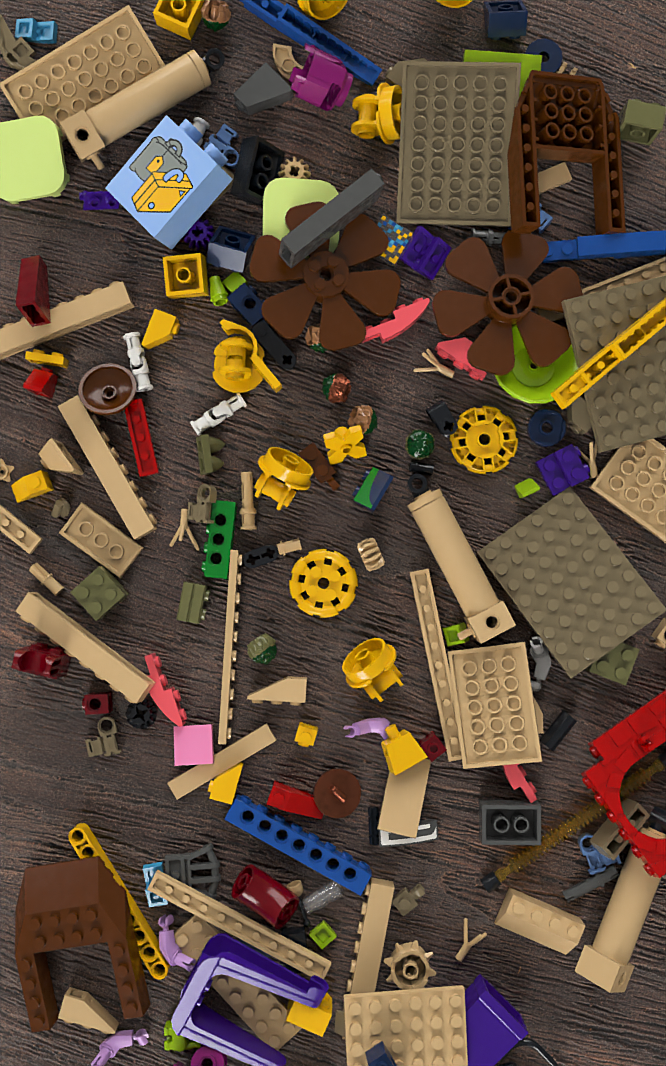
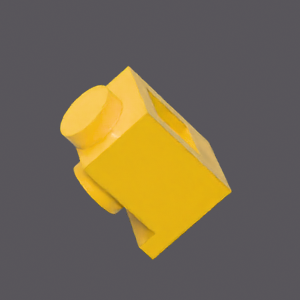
(306, 734)

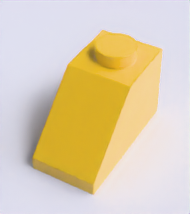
(160, 329)
(32, 486)
(225, 784)

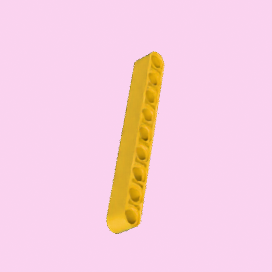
(150, 960)

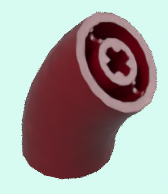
(265, 896)

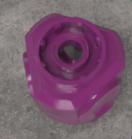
(322, 80)

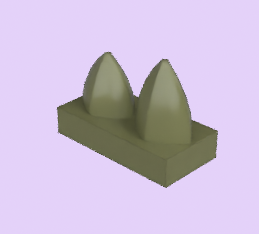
(206, 446)

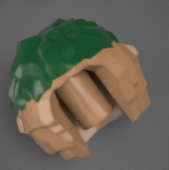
(215, 14)
(312, 338)
(365, 417)

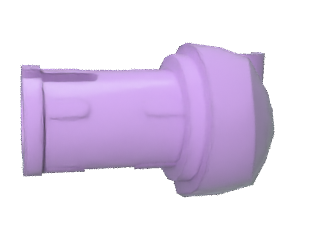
(369, 725)
(168, 947)
(114, 1042)

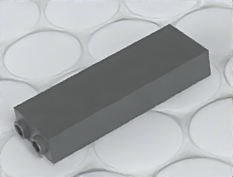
(331, 218)

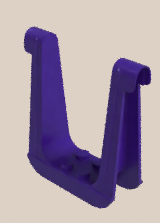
(232, 958)

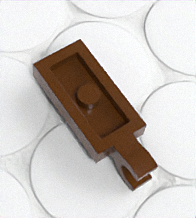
(321, 467)

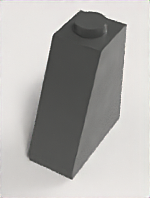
(262, 91)

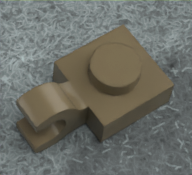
(406, 899)

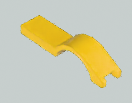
(233, 328)

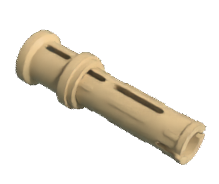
(247, 511)

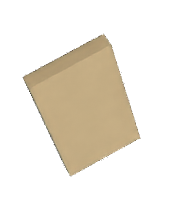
(101, 540)
(404, 800)

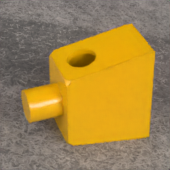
(401, 750)

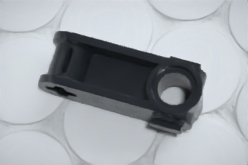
(273, 345)

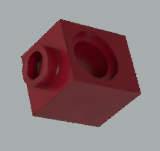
(105, 699)
(432, 746)

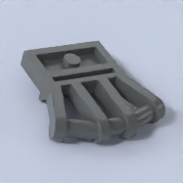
(180, 868)

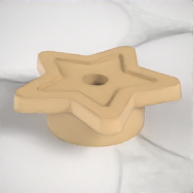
(7, 470)

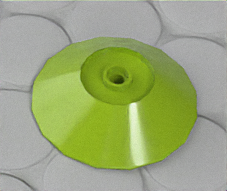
(535, 384)

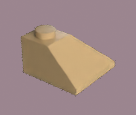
(58, 458)

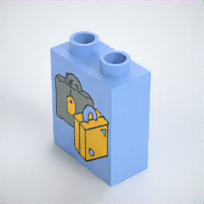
(170, 181)

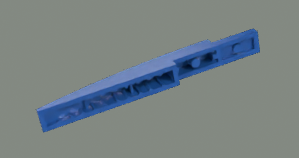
(304, 30)
(608, 245)

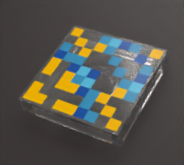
(398, 238)

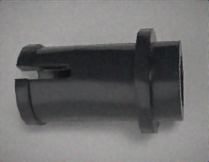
(421, 468)

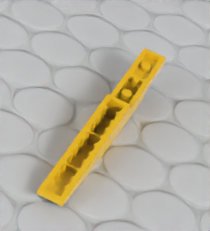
(611, 355)

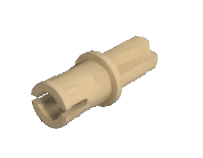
(46, 579)

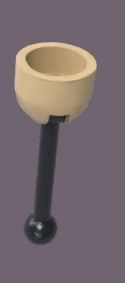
(297, 888)

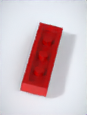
(141, 438)

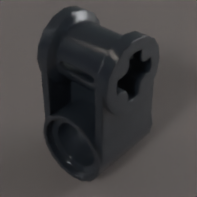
(441, 415)

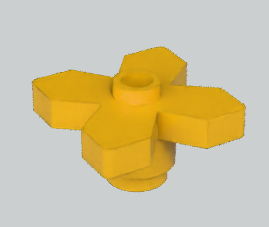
(344, 442)

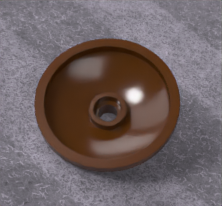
(105, 381)

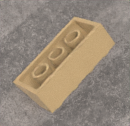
(540, 921)

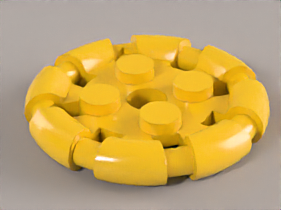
(481, 451)
(323, 571)

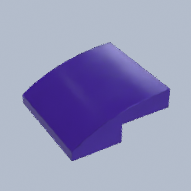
(425, 253)

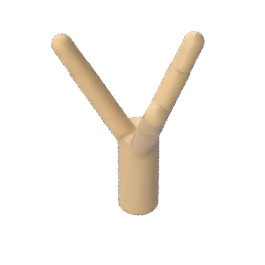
(438, 367)
(591, 462)
(180, 532)
(467, 945)

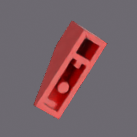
(293, 801)

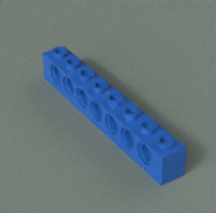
(355, 882)

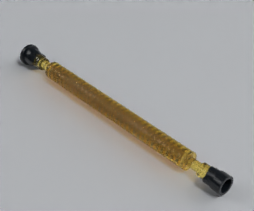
(494, 879)

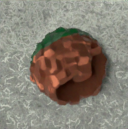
(336, 388)

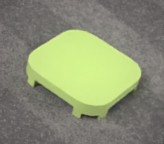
(31, 159)
(289, 192)

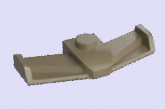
(15, 52)

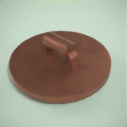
(337, 793)

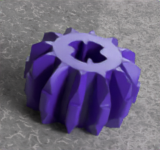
(203, 239)

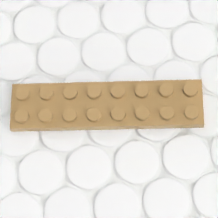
(257, 1007)

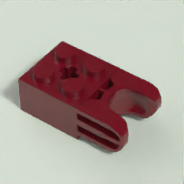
(42, 660)

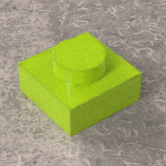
(322, 934)

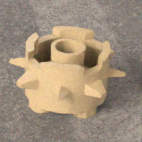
(409, 955)

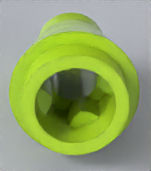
(218, 293)

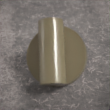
(61, 508)

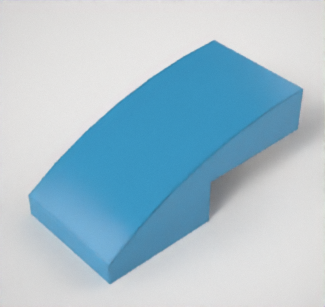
(36, 31)
(149, 871)

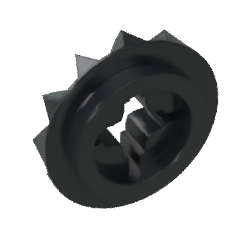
(149, 716)

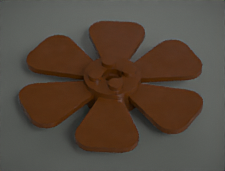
(339, 323)
(494, 346)

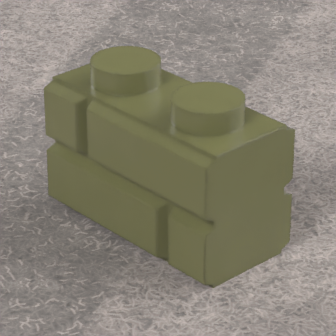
(192, 602)

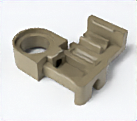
(202, 511)
(105, 743)

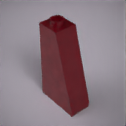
(33, 291)

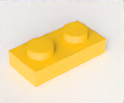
(40, 357)

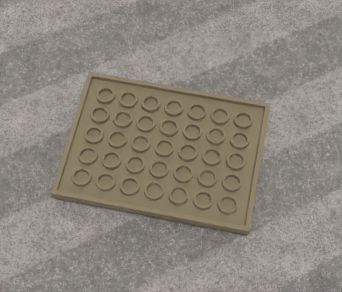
(456, 142)
(631, 397)
(571, 582)

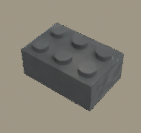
(509, 822)

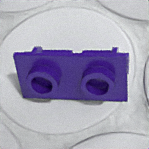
(98, 200)

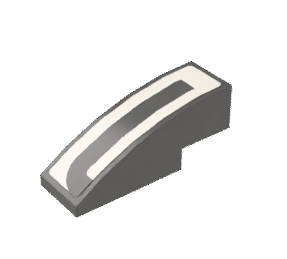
(426, 832)

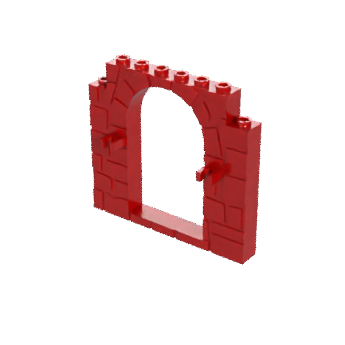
(617, 752)

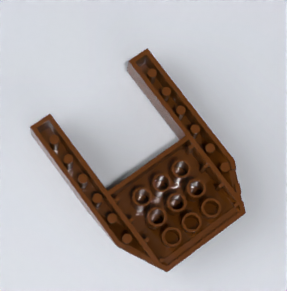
(571, 122)
(69, 908)

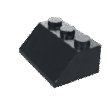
(255, 168)

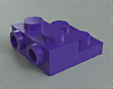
(563, 469)

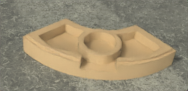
(284, 60)

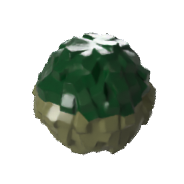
(419, 444)
(262, 649)

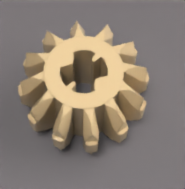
(296, 167)
(370, 554)

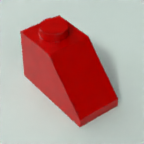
(41, 382)

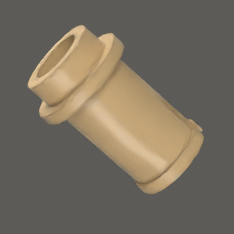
(289, 546)

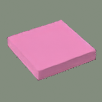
(193, 745)

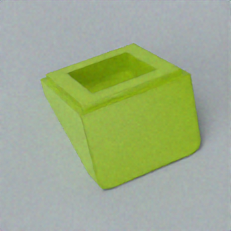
(233, 281)
(526, 487)
(451, 634)

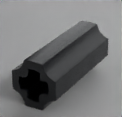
(558, 730)

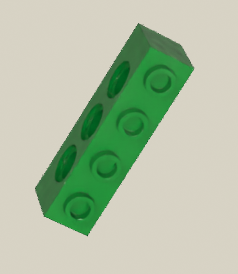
(220, 570)

